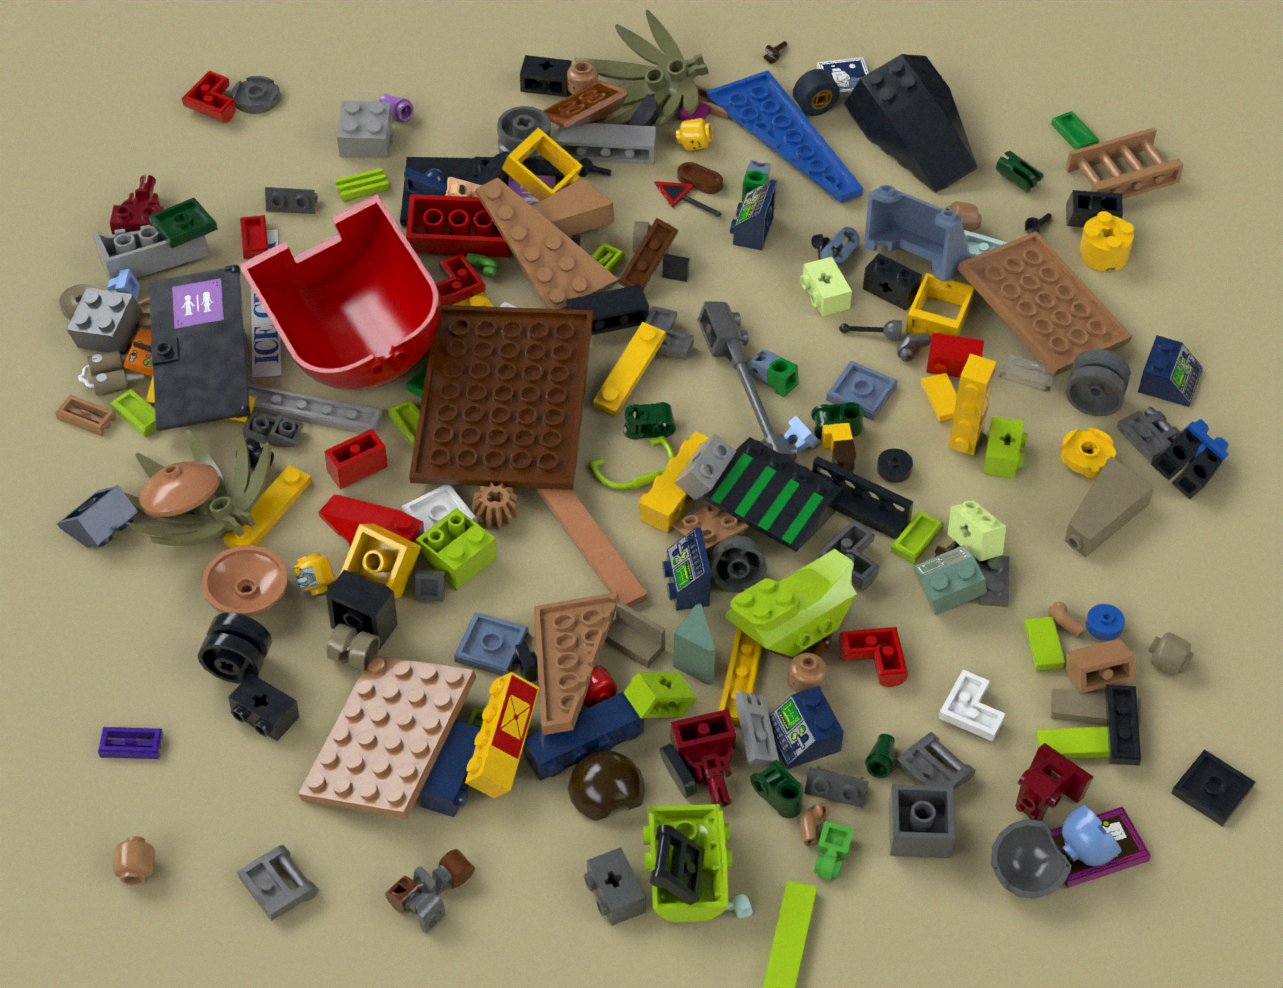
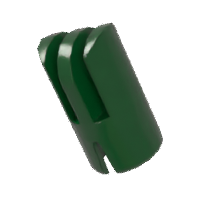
(1018, 171)

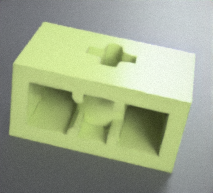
(826, 286)
(976, 530)

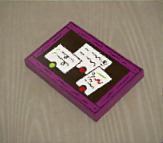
(1122, 829)

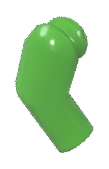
(485, 261)

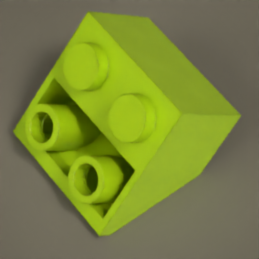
(458, 548)

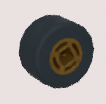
(816, 92)

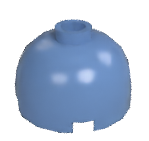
(1088, 839)

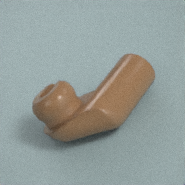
(1064, 619)
(811, 821)

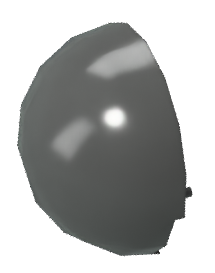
(1028, 860)

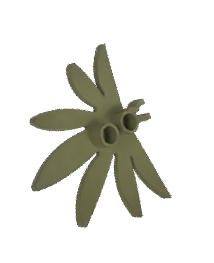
(669, 79)
(221, 510)

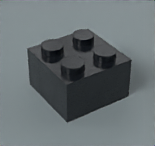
(362, 605)

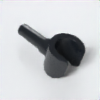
(589, 167)
(1035, 223)
(819, 243)

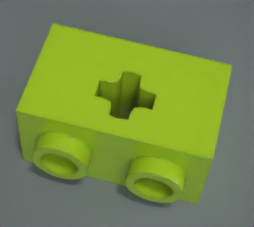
(1004, 447)
(660, 694)

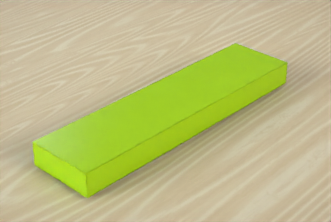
(790, 935)

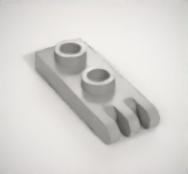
(756, 729)

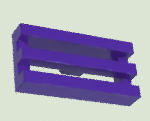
(130, 746)

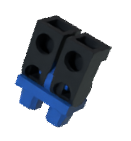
(1199, 450)

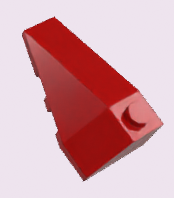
(346, 514)

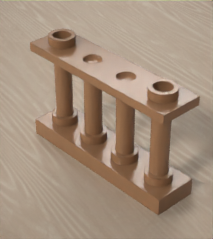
(1132, 183)

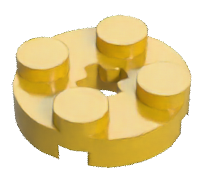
(1084, 463)

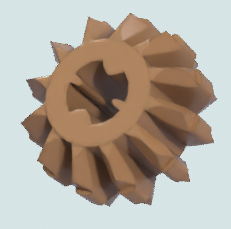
(495, 505)

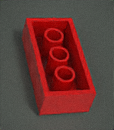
(452, 227)

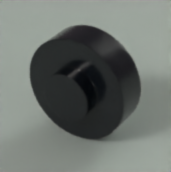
(894, 465)

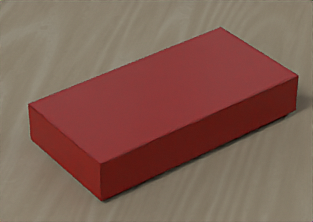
(253, 235)

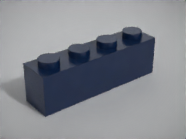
(594, 731)

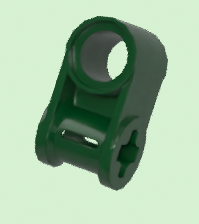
(836, 414)
(651, 421)
(775, 786)

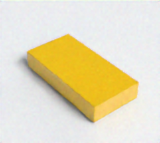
(940, 395)

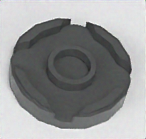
(256, 94)

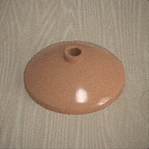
(178, 488)
(241, 571)

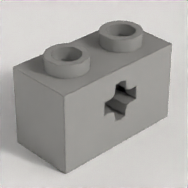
(705, 467)

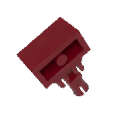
(136, 211)
(707, 747)

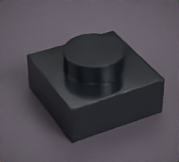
(526, 662)

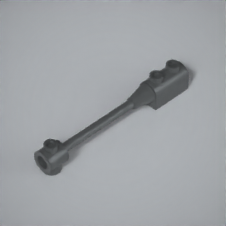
(725, 339)

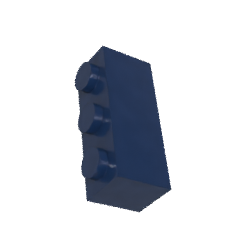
(446, 785)

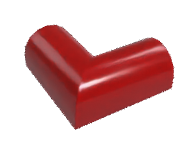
(207, 98)
(461, 280)
(876, 644)

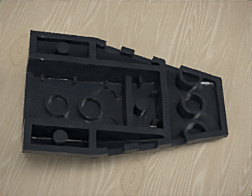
(913, 119)

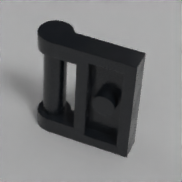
(686, 864)

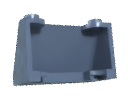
(917, 227)

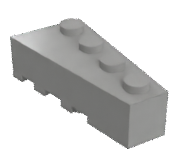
(144, 252)

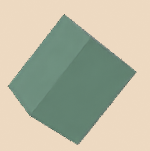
(694, 647)

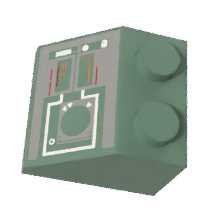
(950, 579)

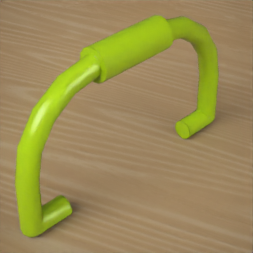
(640, 481)

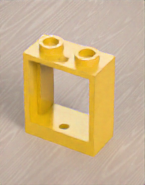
(550, 151)
(925, 322)

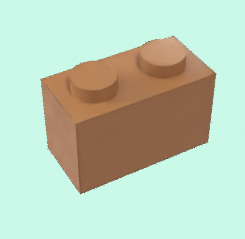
(1100, 665)

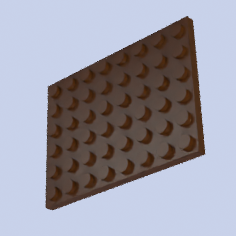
(503, 398)

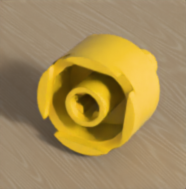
(1106, 242)

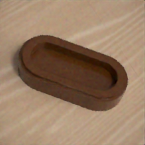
(702, 177)

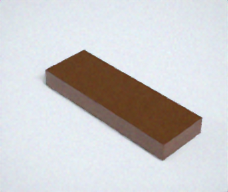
(648, 255)

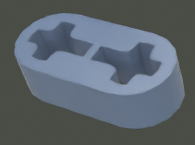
(837, 243)

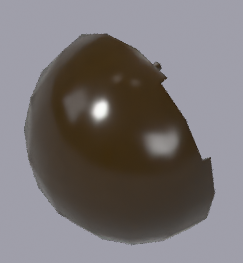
(605, 783)

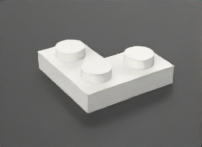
(965, 710)

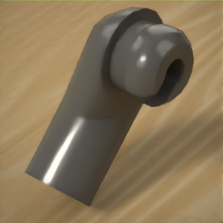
(905, 349)

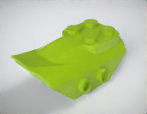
(798, 608)
(707, 828)

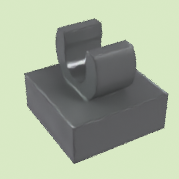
(430, 585)

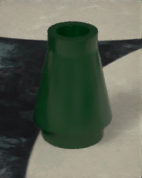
(881, 757)

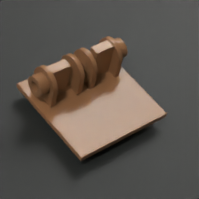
(714, 525)

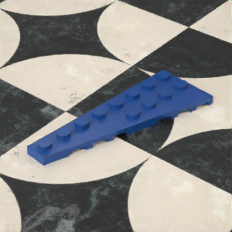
(774, 118)

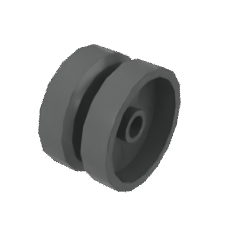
(517, 125)
(1098, 382)

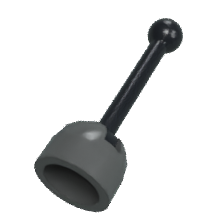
(891, 330)

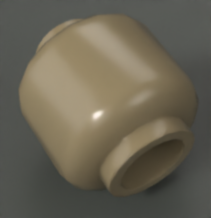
(1170, 653)

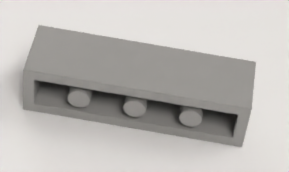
(609, 142)

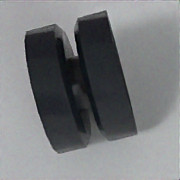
(234, 647)

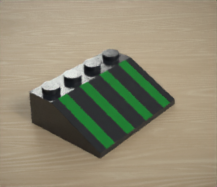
(774, 494)

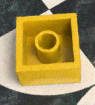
(382, 557)

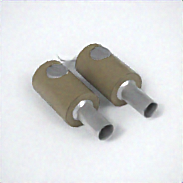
(108, 373)

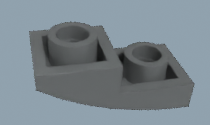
(277, 432)

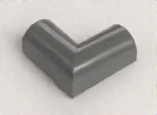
(851, 543)

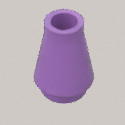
(400, 107)

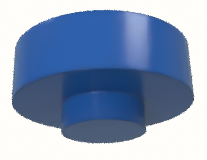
(1105, 622)

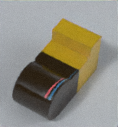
(840, 441)

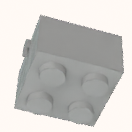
(365, 129)

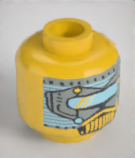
(313, 573)

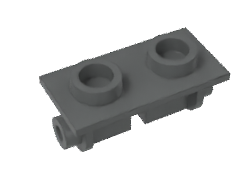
(290, 200)
(836, 787)

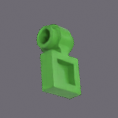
(835, 844)

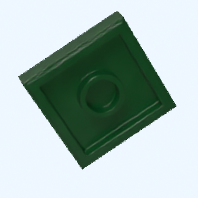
(183, 222)

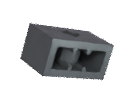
(615, 886)

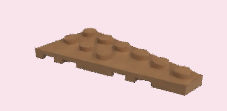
(547, 255)
(568, 649)

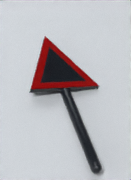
(676, 191)

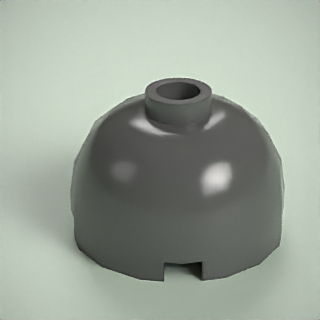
(737, 563)

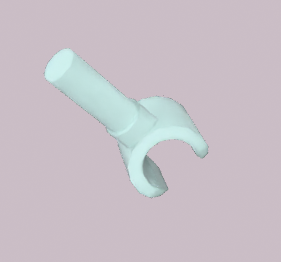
(741, 905)

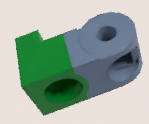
(755, 176)
(774, 371)

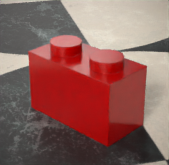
(951, 352)
(356, 458)

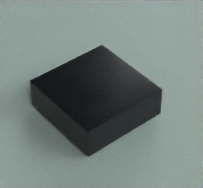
(675, 267)

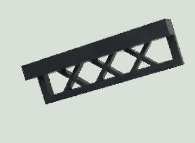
(864, 508)

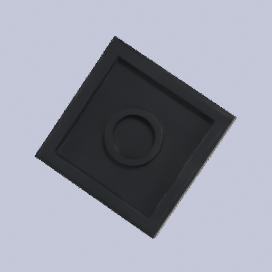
(1213, 787)

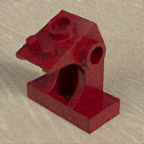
(1043, 787)

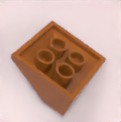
(588, 105)

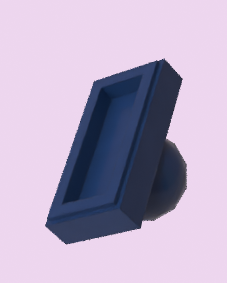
(430, 183)

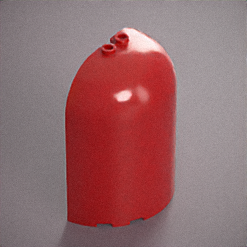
(352, 305)

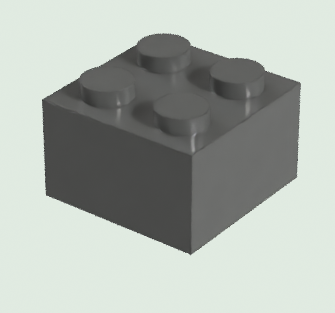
(105, 320)
(921, 821)

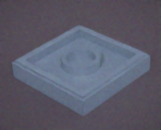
(863, 387)
(490, 644)

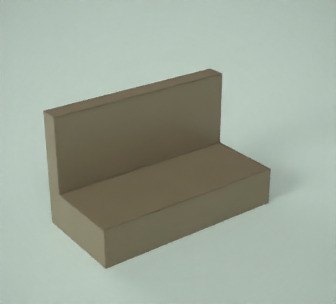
(636, 635)

